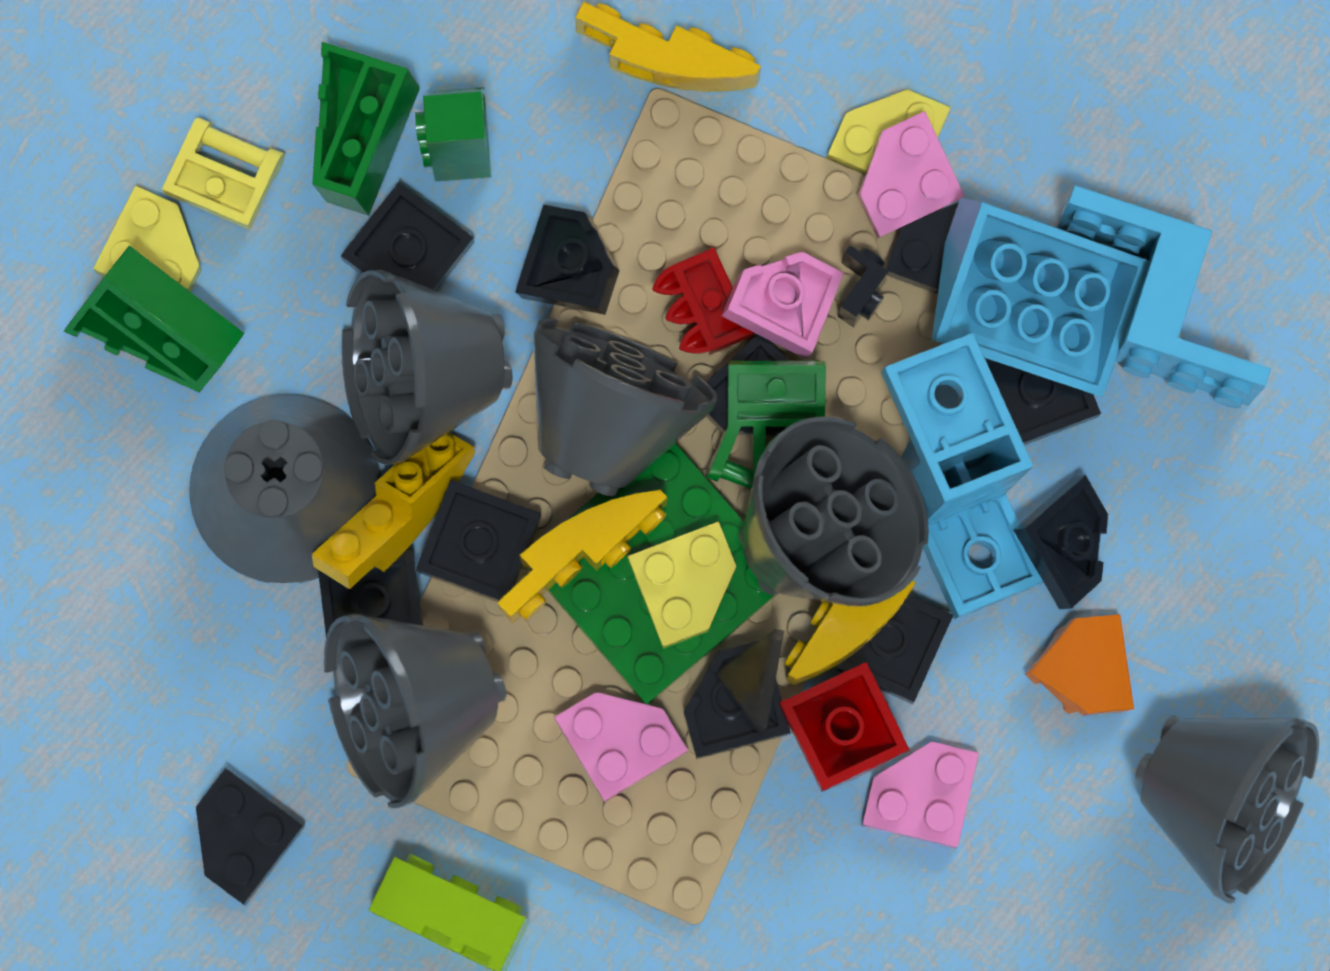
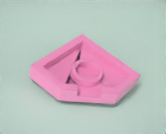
(907, 176)
(785, 301)
(619, 741)
(923, 795)

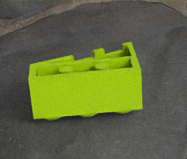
(450, 913)

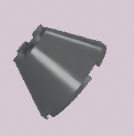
(417, 363)
(609, 404)
(833, 516)
(271, 525)
(407, 700)
(1228, 793)

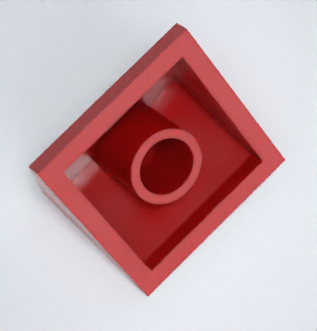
(844, 727)

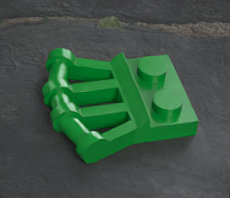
(763, 397)

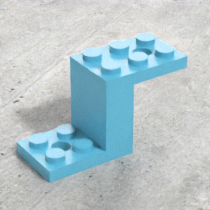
(1175, 259)
(964, 472)

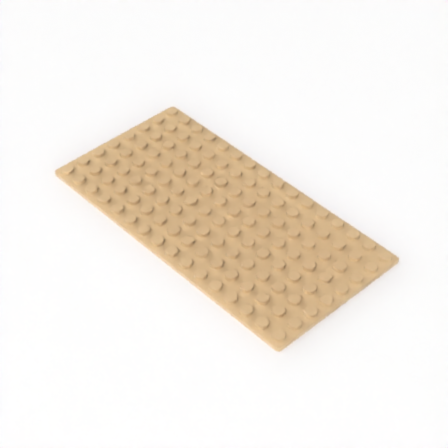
(677, 191)

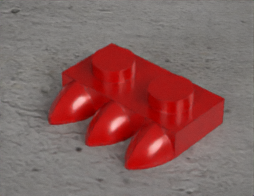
(703, 300)

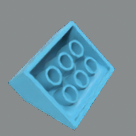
(1036, 295)

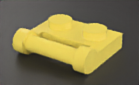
(217, 186)

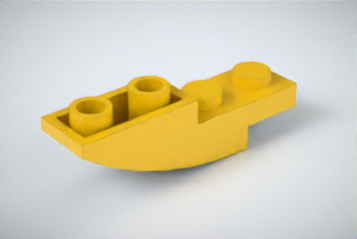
(682, 63)
(400, 511)
(595, 535)
(839, 635)

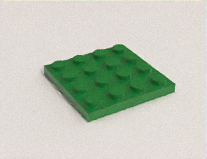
(610, 604)

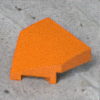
(1087, 666)

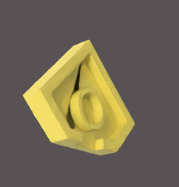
(861, 126)
(155, 231)
(684, 582)

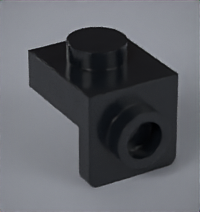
(864, 297)

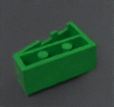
(359, 125)
(454, 134)
(156, 320)

